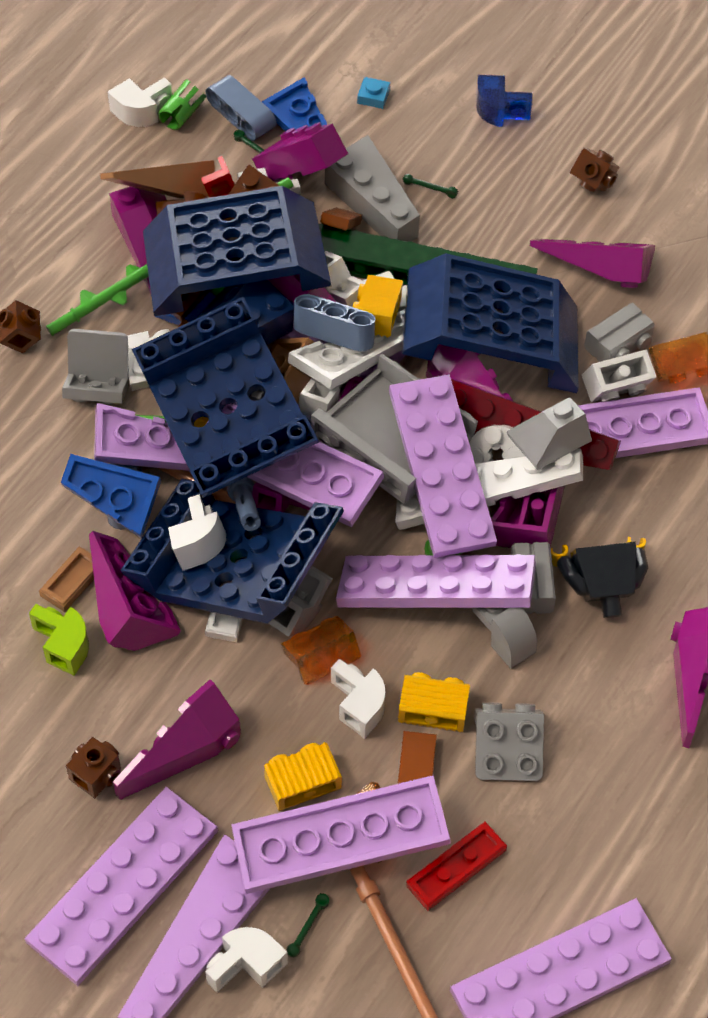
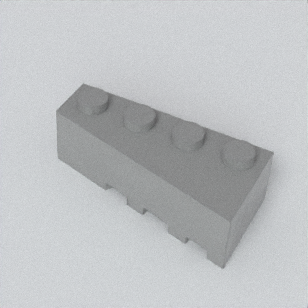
(372, 190)

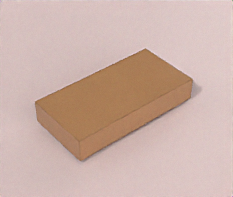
(69, 580)

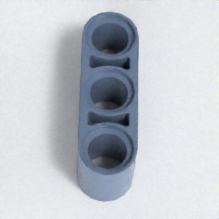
(241, 107)
(334, 322)

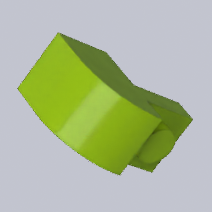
(67, 637)

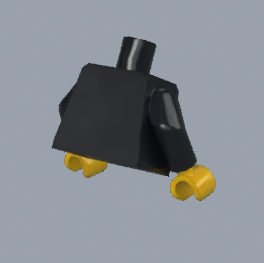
(604, 572)

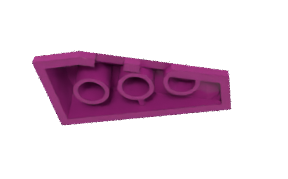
(196, 736)

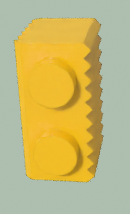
(382, 299)
(433, 702)
(302, 775)

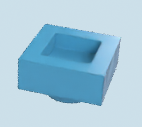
(373, 92)

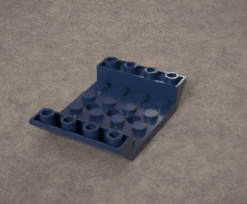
(192, 254)
(455, 304)
(219, 364)
(259, 584)

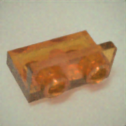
(681, 357)
(321, 647)

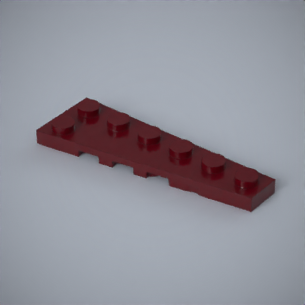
(496, 410)

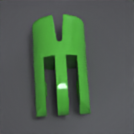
(179, 107)

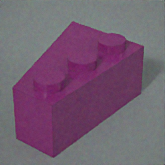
(302, 151)
(527, 518)

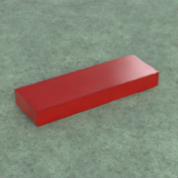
(456, 866)

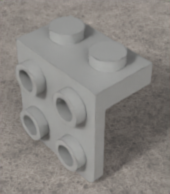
(97, 366)
(509, 742)

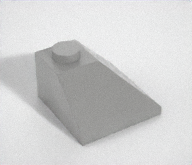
(552, 433)

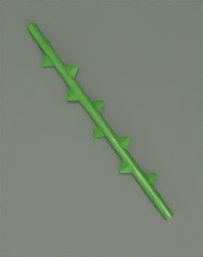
(115, 293)

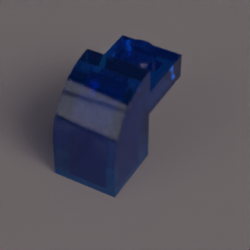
(496, 105)

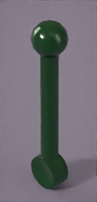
(240, 136)
(450, 192)
(321, 902)

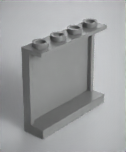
(368, 430)

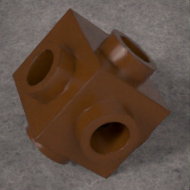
(595, 170)
(19, 326)
(94, 766)

